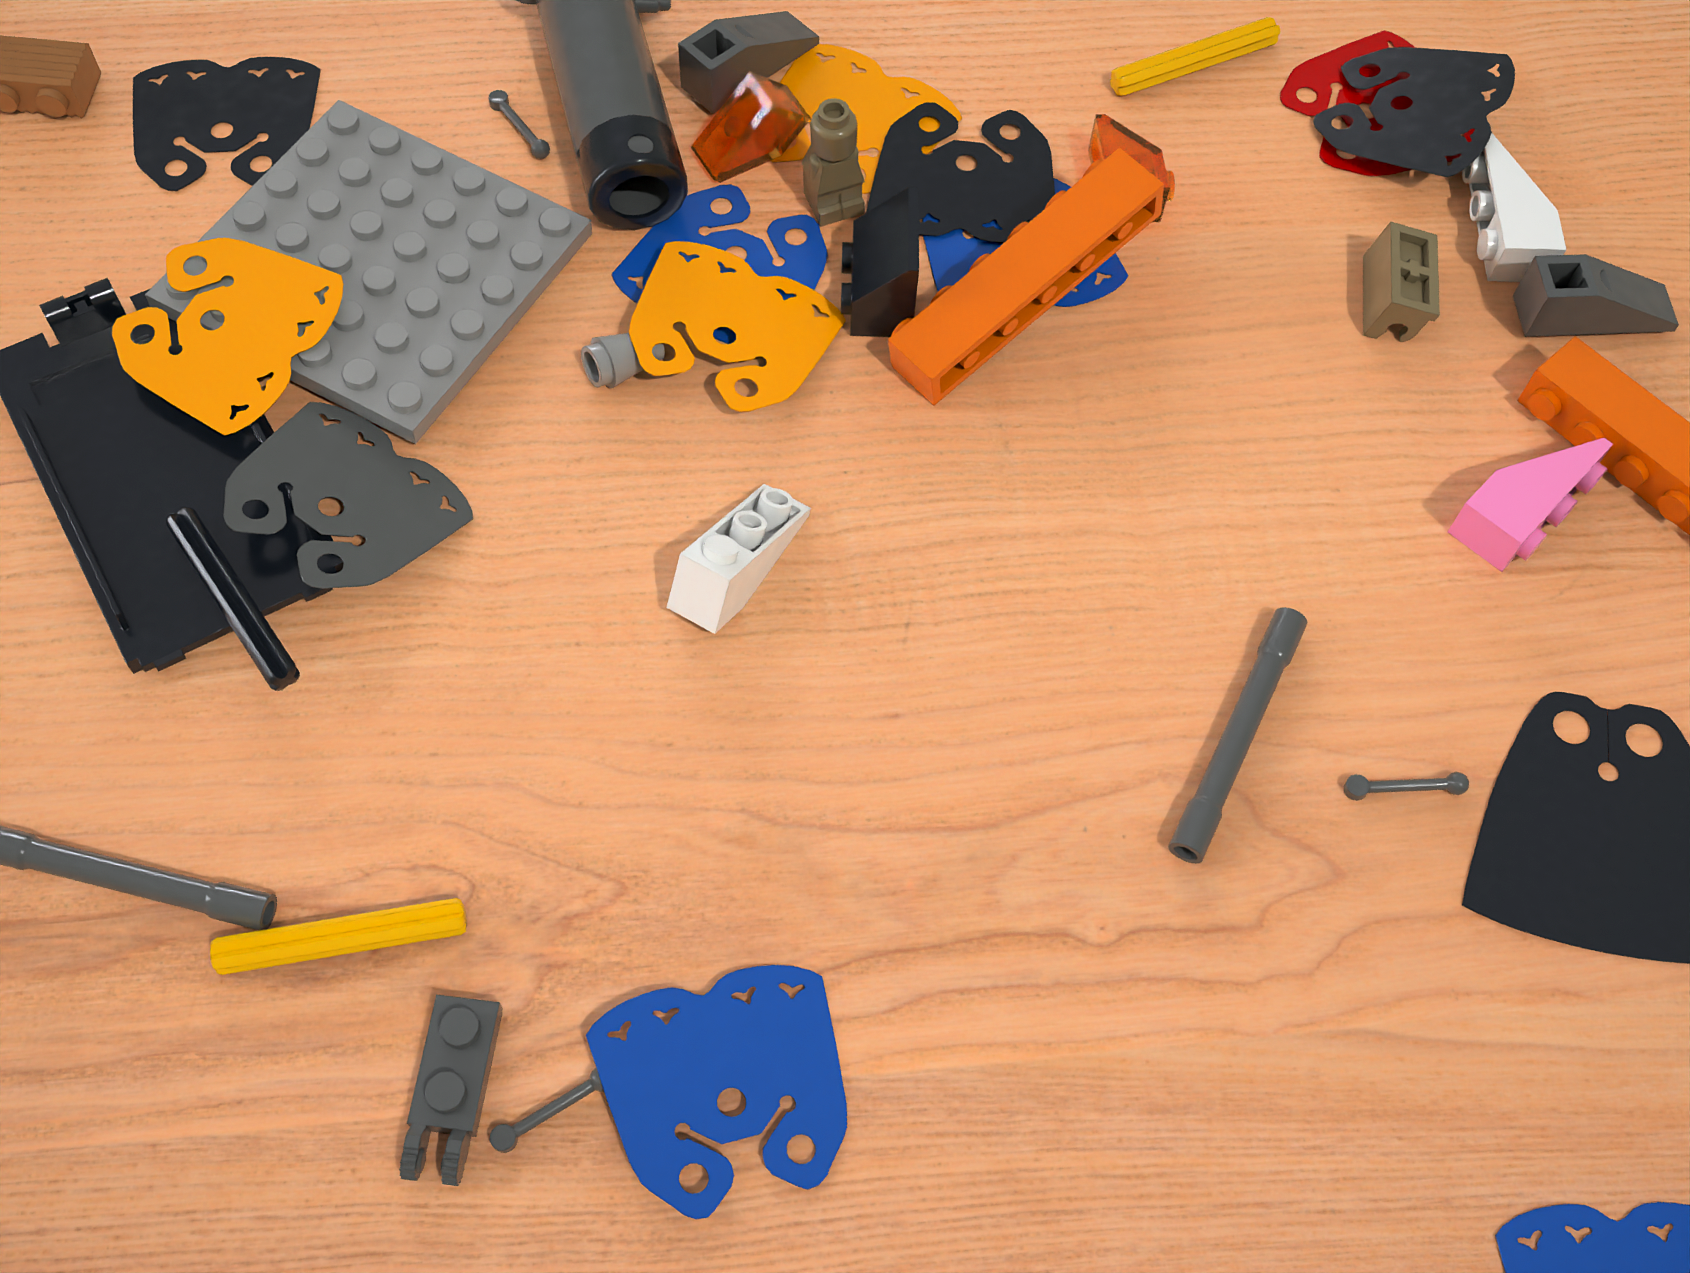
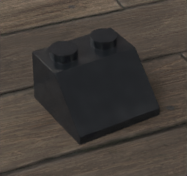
(882, 266)

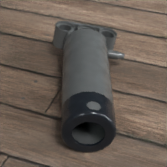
(615, 109)

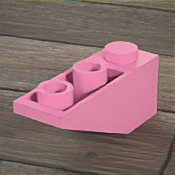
(1518, 500)

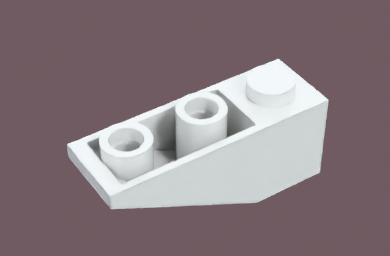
(1510, 215)
(734, 557)

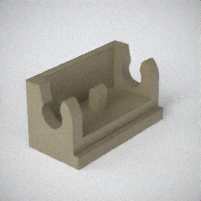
(1400, 281)

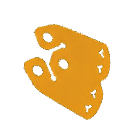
(870, 96)
(746, 303)
(256, 338)

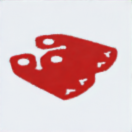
(1326, 69)

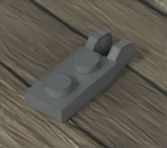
(451, 1083)

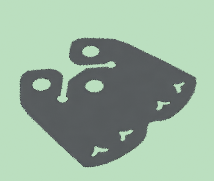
(370, 481)

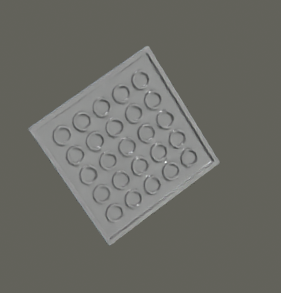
(427, 254)

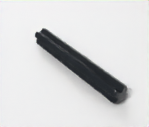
(233, 599)

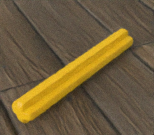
(1194, 56)
(338, 936)

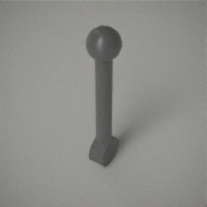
(499, 101)
(1358, 786)
(505, 1137)

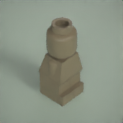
(832, 166)

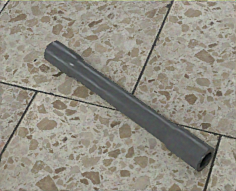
(1205, 809)
(217, 900)

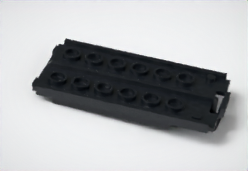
(125, 462)

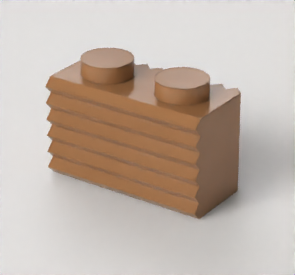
(46, 76)

